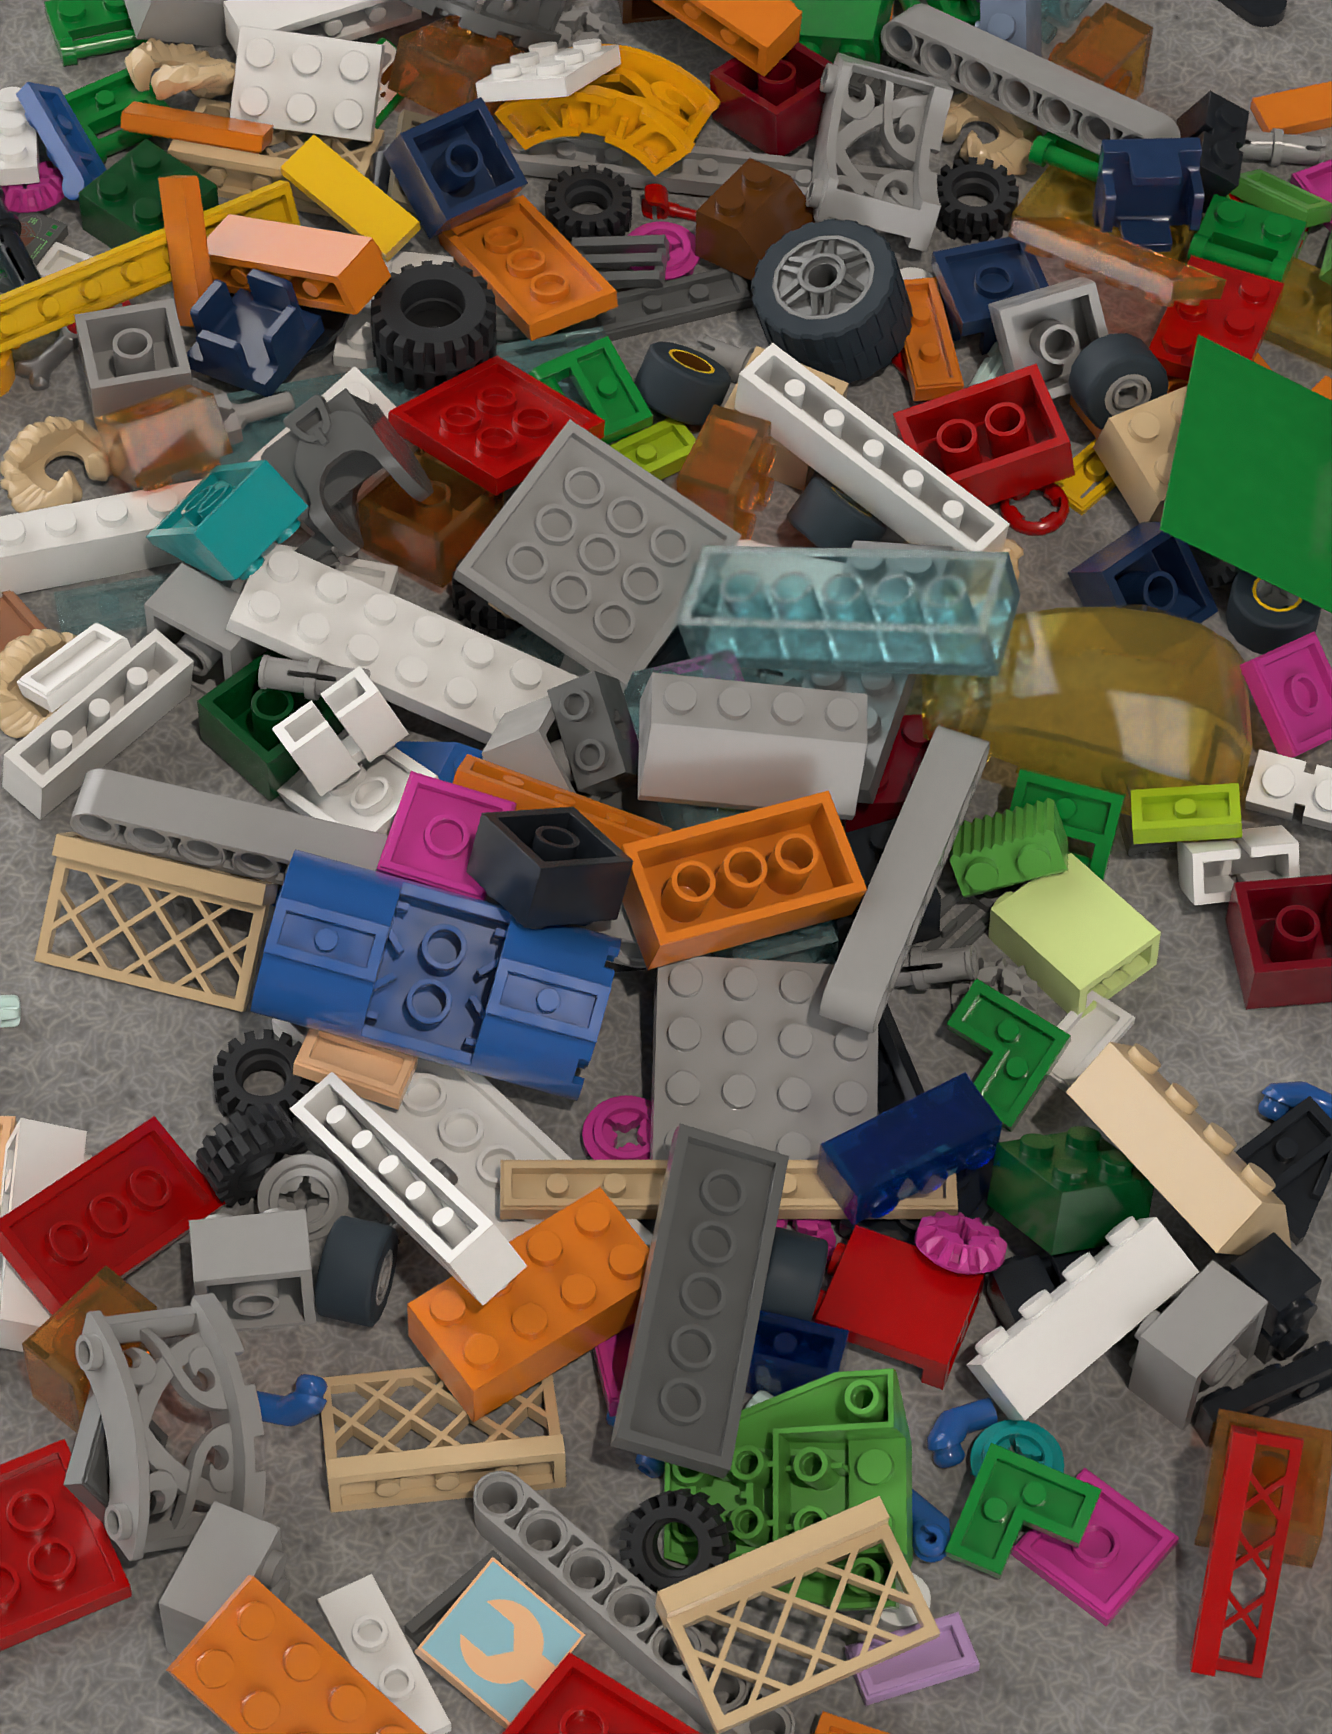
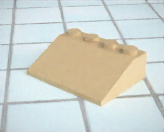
(1179, 1150)

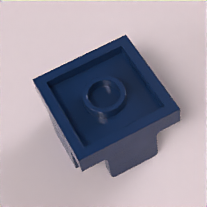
(1148, 188)
(981, 275)
(253, 335)

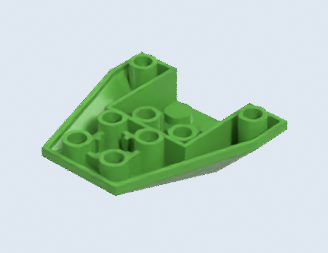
(806, 1461)

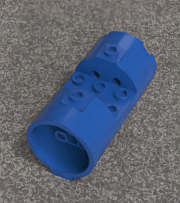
(434, 975)

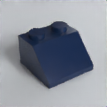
(1145, 570)

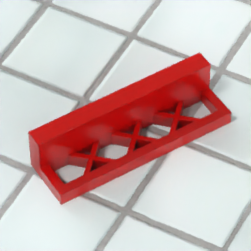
(1224, 1547)

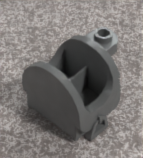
(328, 459)

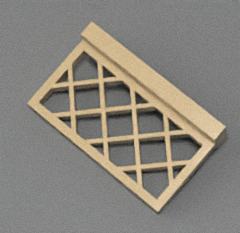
(243, 172)
(164, 875)
(445, 1466)
(772, 1567)

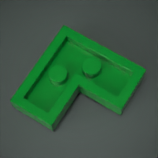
(1020, 1047)
(1013, 1494)

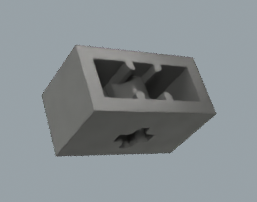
(597, 733)

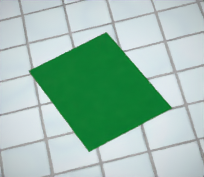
(1254, 473)

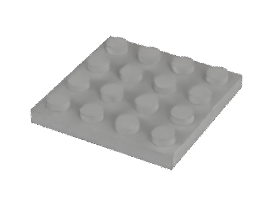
(593, 555)
(754, 1059)

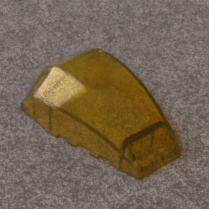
(1107, 700)

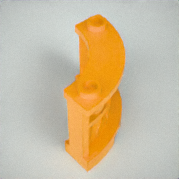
(638, 106)

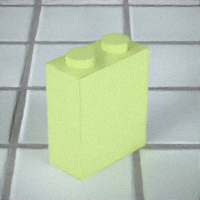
(1074, 936)

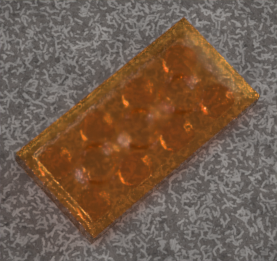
(1120, 260)

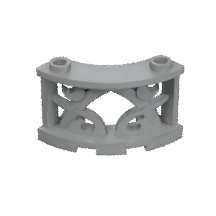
(840, 189)
(206, 1349)

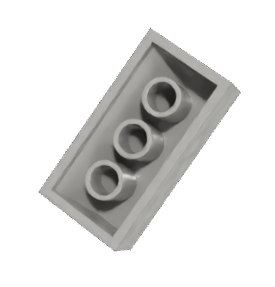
(749, 743)

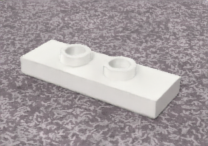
(380, 1651)

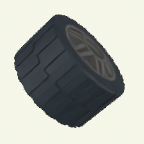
(833, 298)

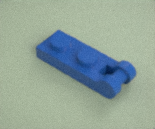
(62, 135)

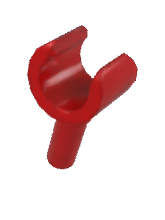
(657, 196)

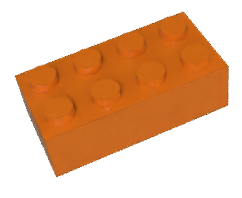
(740, 879)
(570, 1298)

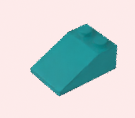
(231, 520)

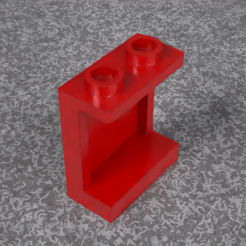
(899, 1302)

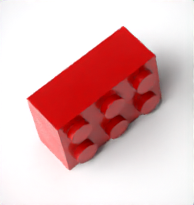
(992, 436)

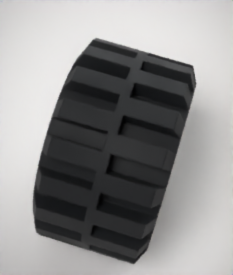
(432, 298)

